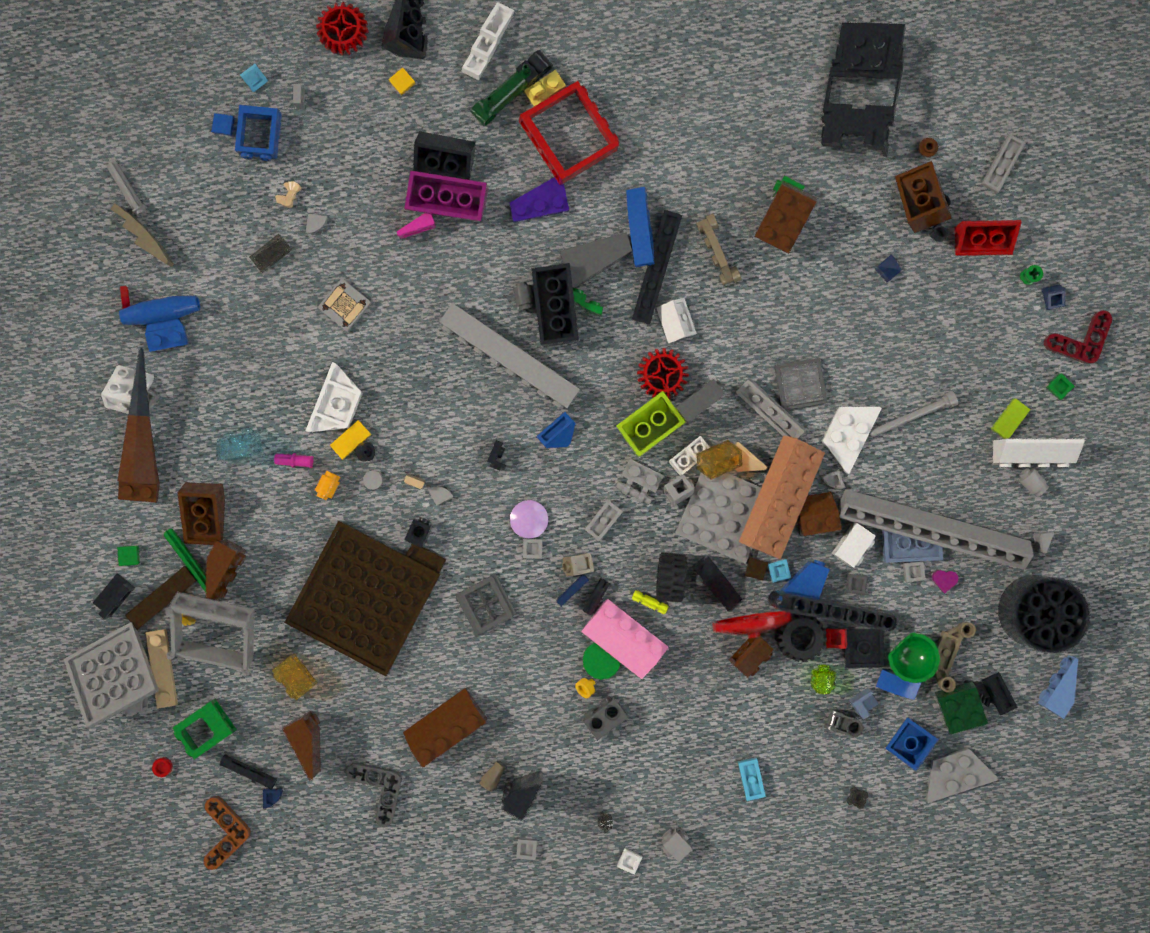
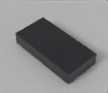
(999, 693)

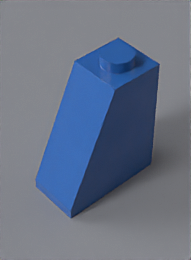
(808, 580)

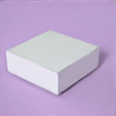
(629, 861)

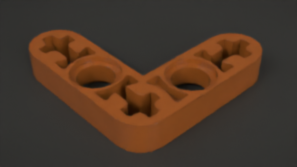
(231, 836)

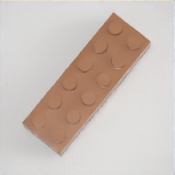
(782, 496)

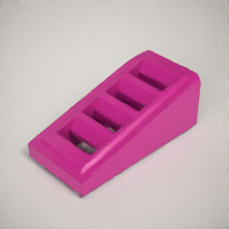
(421, 224)

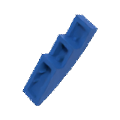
(639, 226)

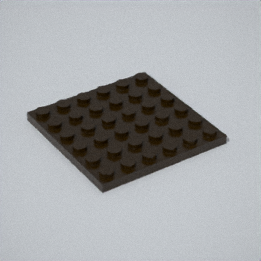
(362, 598)

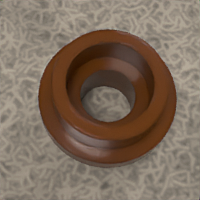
(924, 151)

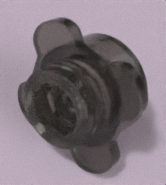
(859, 803)
(605, 822)

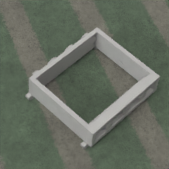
(216, 612)

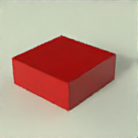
(836, 638)

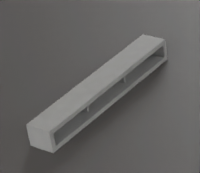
(509, 356)

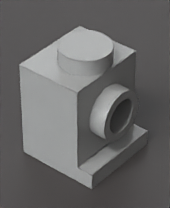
(671, 488)

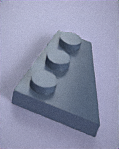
(906, 549)

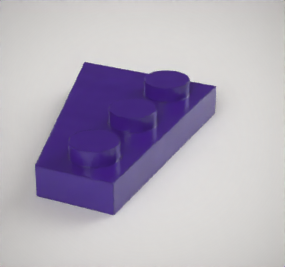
(541, 201)

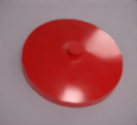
(752, 624)

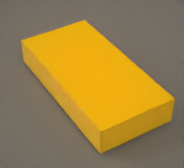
(350, 439)

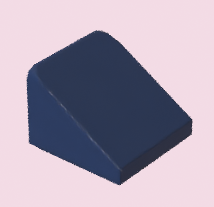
(1054, 296)

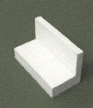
(676, 320)

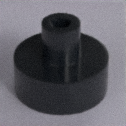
(365, 451)

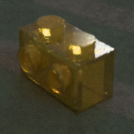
(719, 459)
(294, 677)

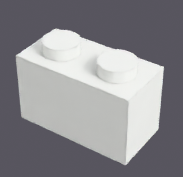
(854, 545)

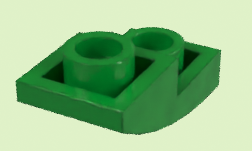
(591, 307)

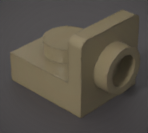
(578, 564)

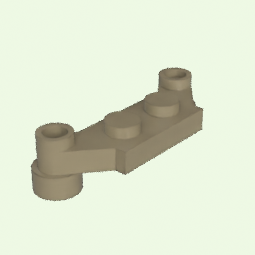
(728, 274)
(948, 647)

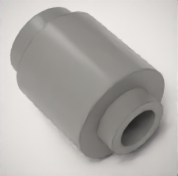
(1033, 481)

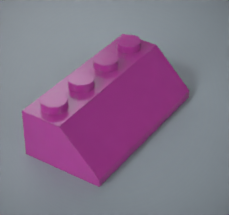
(446, 196)

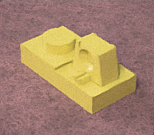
(545, 88)

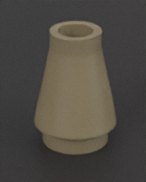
(492, 777)

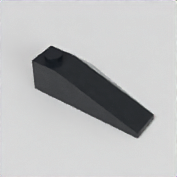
(404, 30)

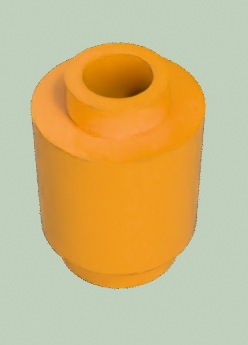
(327, 485)

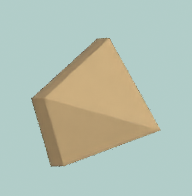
(749, 461)

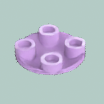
(529, 519)

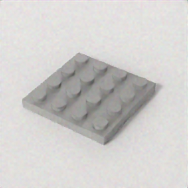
(719, 514)
(110, 675)

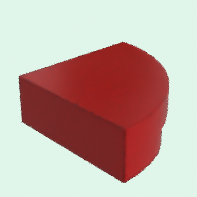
(125, 296)

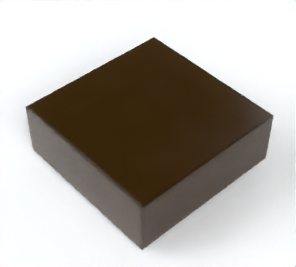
(756, 568)

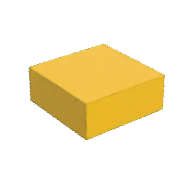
(401, 81)

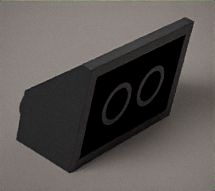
(443, 155)
(521, 794)

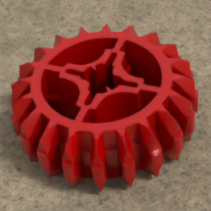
(326, 25)
(658, 357)

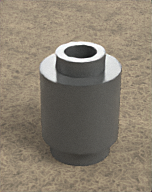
(524, 296)

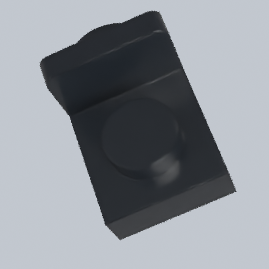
(497, 452)

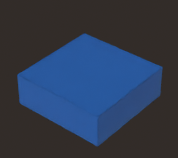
(223, 124)

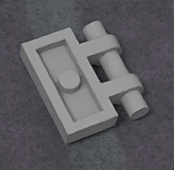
(643, 476)

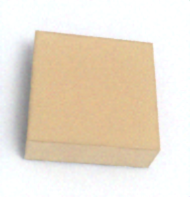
(414, 481)

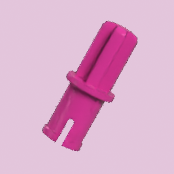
(293, 460)

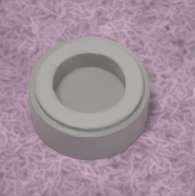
(373, 480)

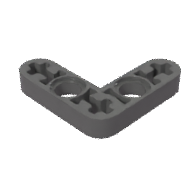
(382, 782)

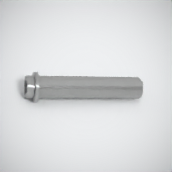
(137, 207)

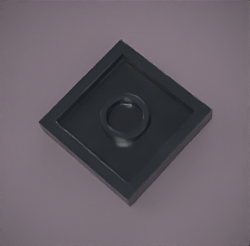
(864, 648)

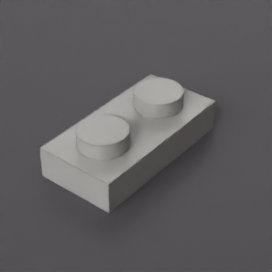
(603, 520)

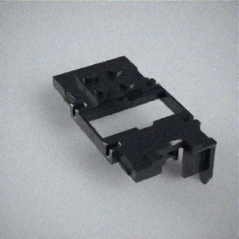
(871, 52)

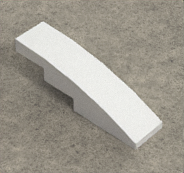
(487, 41)

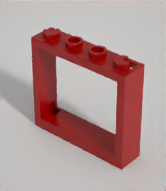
(543, 148)

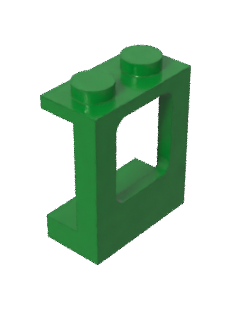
(215, 719)

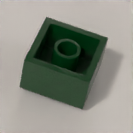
(961, 708)

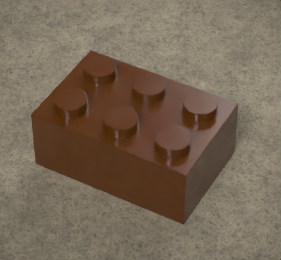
(786, 217)

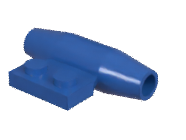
(162, 321)

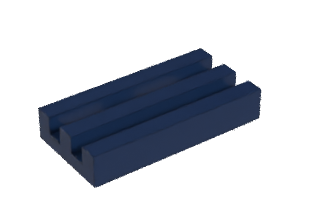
(564, 597)

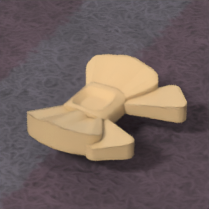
(287, 201)

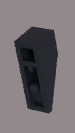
(717, 582)

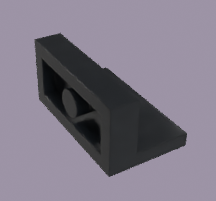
(113, 596)

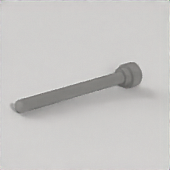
(948, 400)

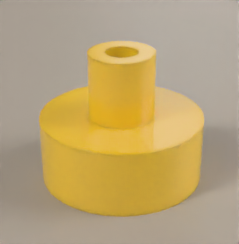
(585, 687)

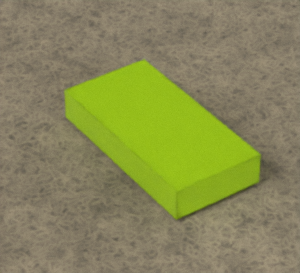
(1010, 419)

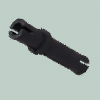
(247, 771)

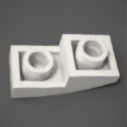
(688, 456)

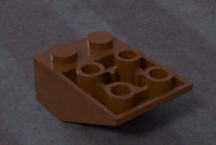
(221, 567)

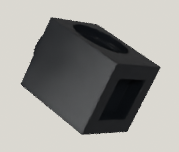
(412, 538)

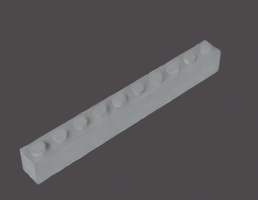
(935, 529)

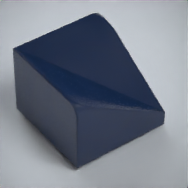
(888, 268)

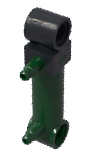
(524, 77)

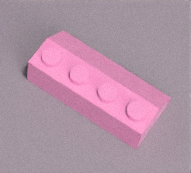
(624, 639)

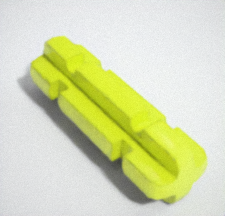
(650, 602)

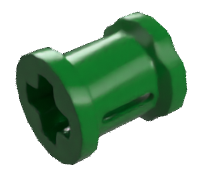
(1034, 270)

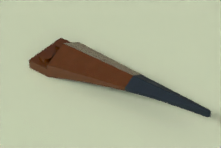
(138, 466)

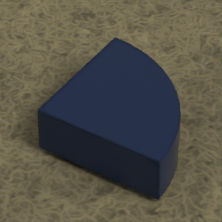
(271, 797)

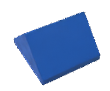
(911, 744)

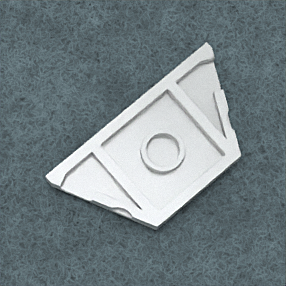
(335, 403)
(849, 432)

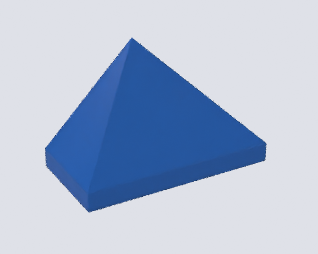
(558, 432)

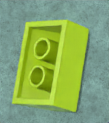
(650, 424)

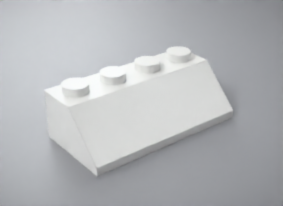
(1036, 451)

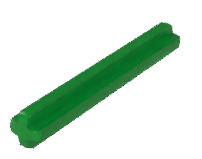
(186, 557)

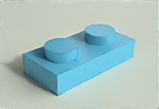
(751, 779)

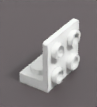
(119, 389)

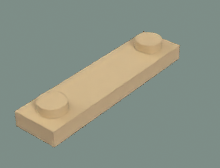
(162, 668)

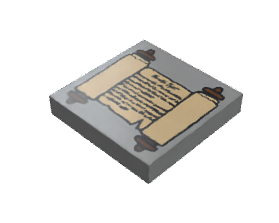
(344, 305)

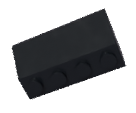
(555, 305)

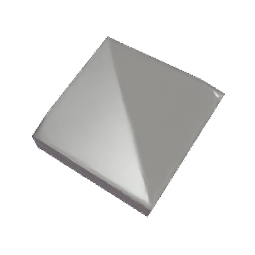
(1042, 541)

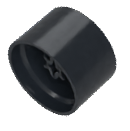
(1015, 621)

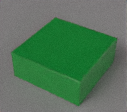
(1060, 386)
(128, 555)

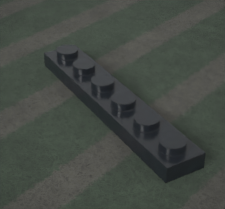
(655, 272)

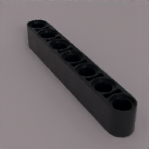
(824, 609)

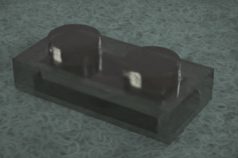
(270, 253)

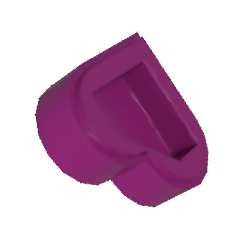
(945, 580)

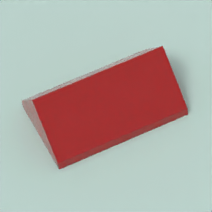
(986, 237)

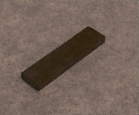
(160, 597)

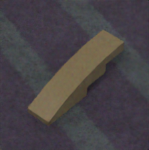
(145, 238)

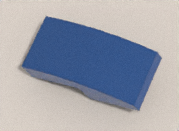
(891, 683)

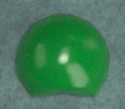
(915, 658)

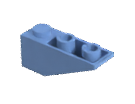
(1061, 692)

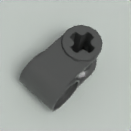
(840, 723)

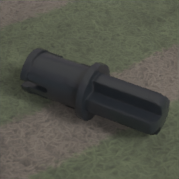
(596, 596)

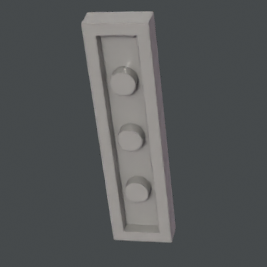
(770, 409)

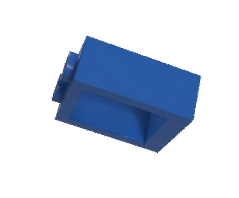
(258, 113)

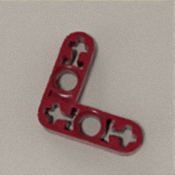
(1082, 347)

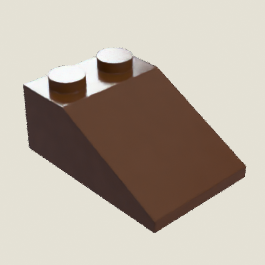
(922, 197)
(202, 512)
(304, 739)

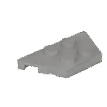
(956, 774)

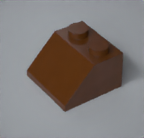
(819, 515)
(751, 655)

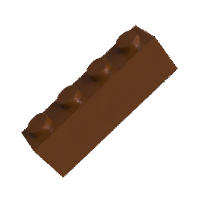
(444, 727)

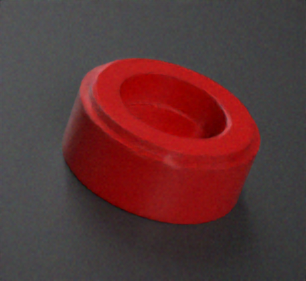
(162, 767)

